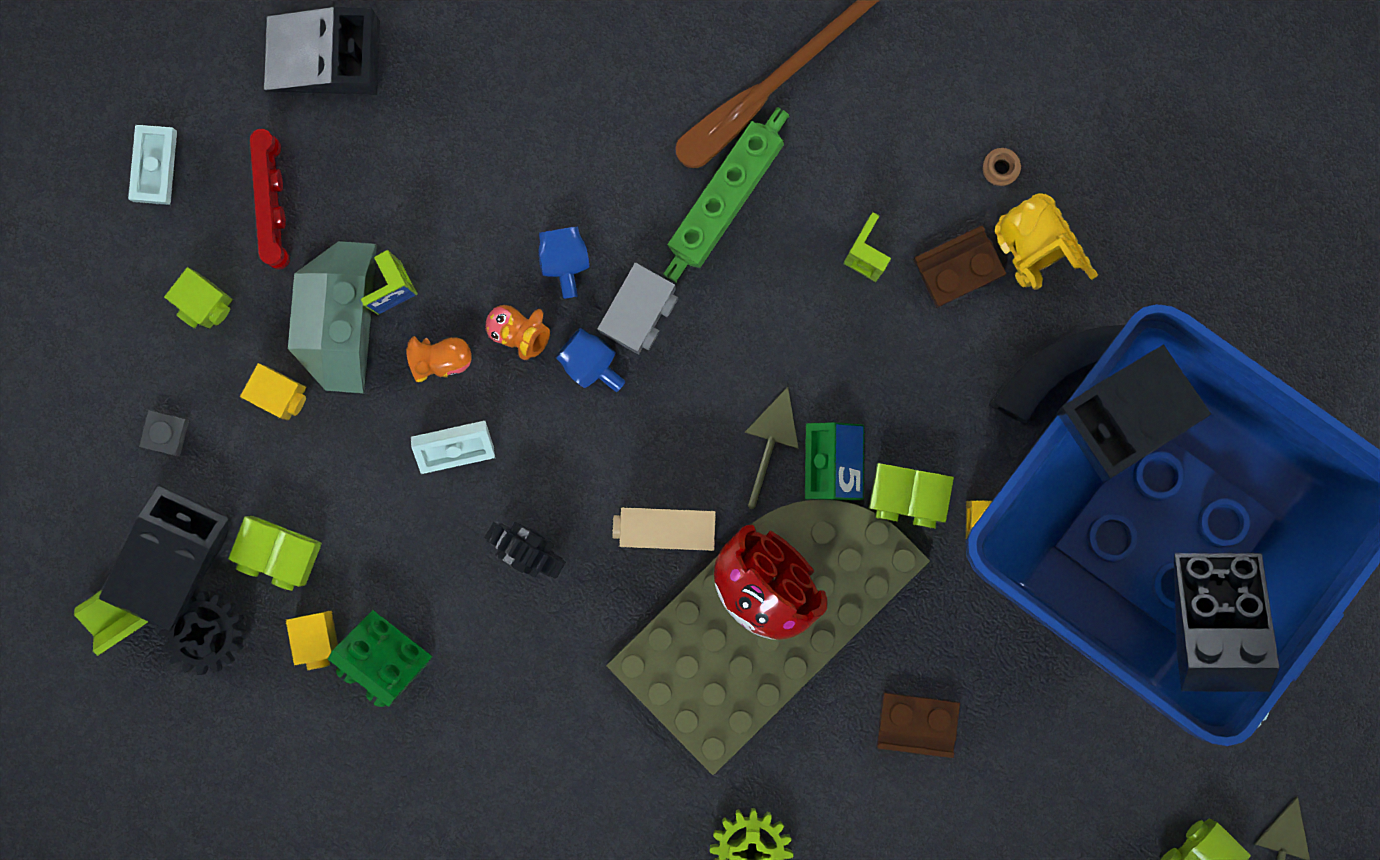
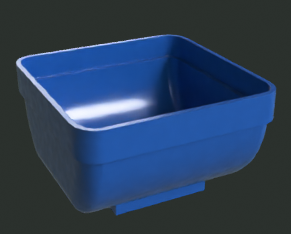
(1247, 479)

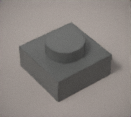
(164, 433)

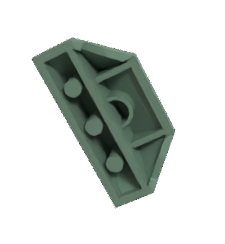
(329, 319)

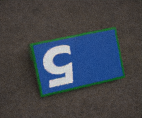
(834, 461)

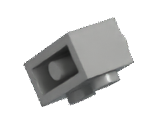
(638, 308)

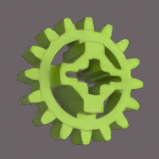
(732, 848)

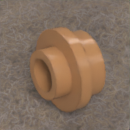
(1001, 155)

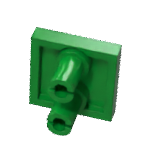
(379, 659)

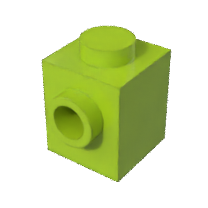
(198, 300)

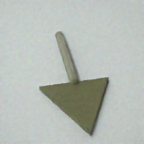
(777, 426)
(1286, 834)

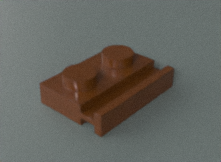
(959, 266)
(918, 724)

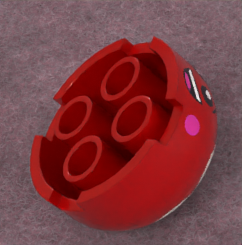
(746, 587)

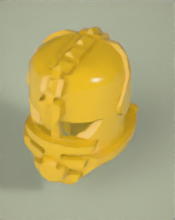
(1038, 239)

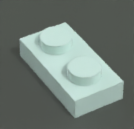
(152, 164)
(452, 447)

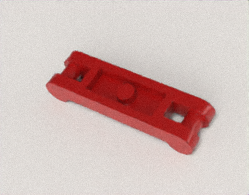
(266, 185)

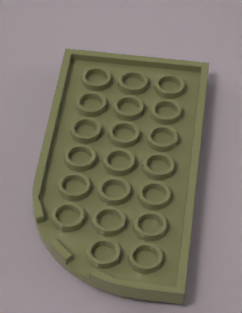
(722, 682)

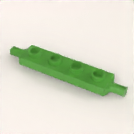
(725, 194)

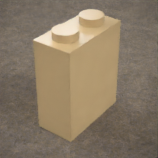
(665, 529)

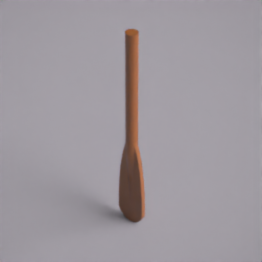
(728, 120)

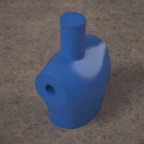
(562, 256)
(587, 359)

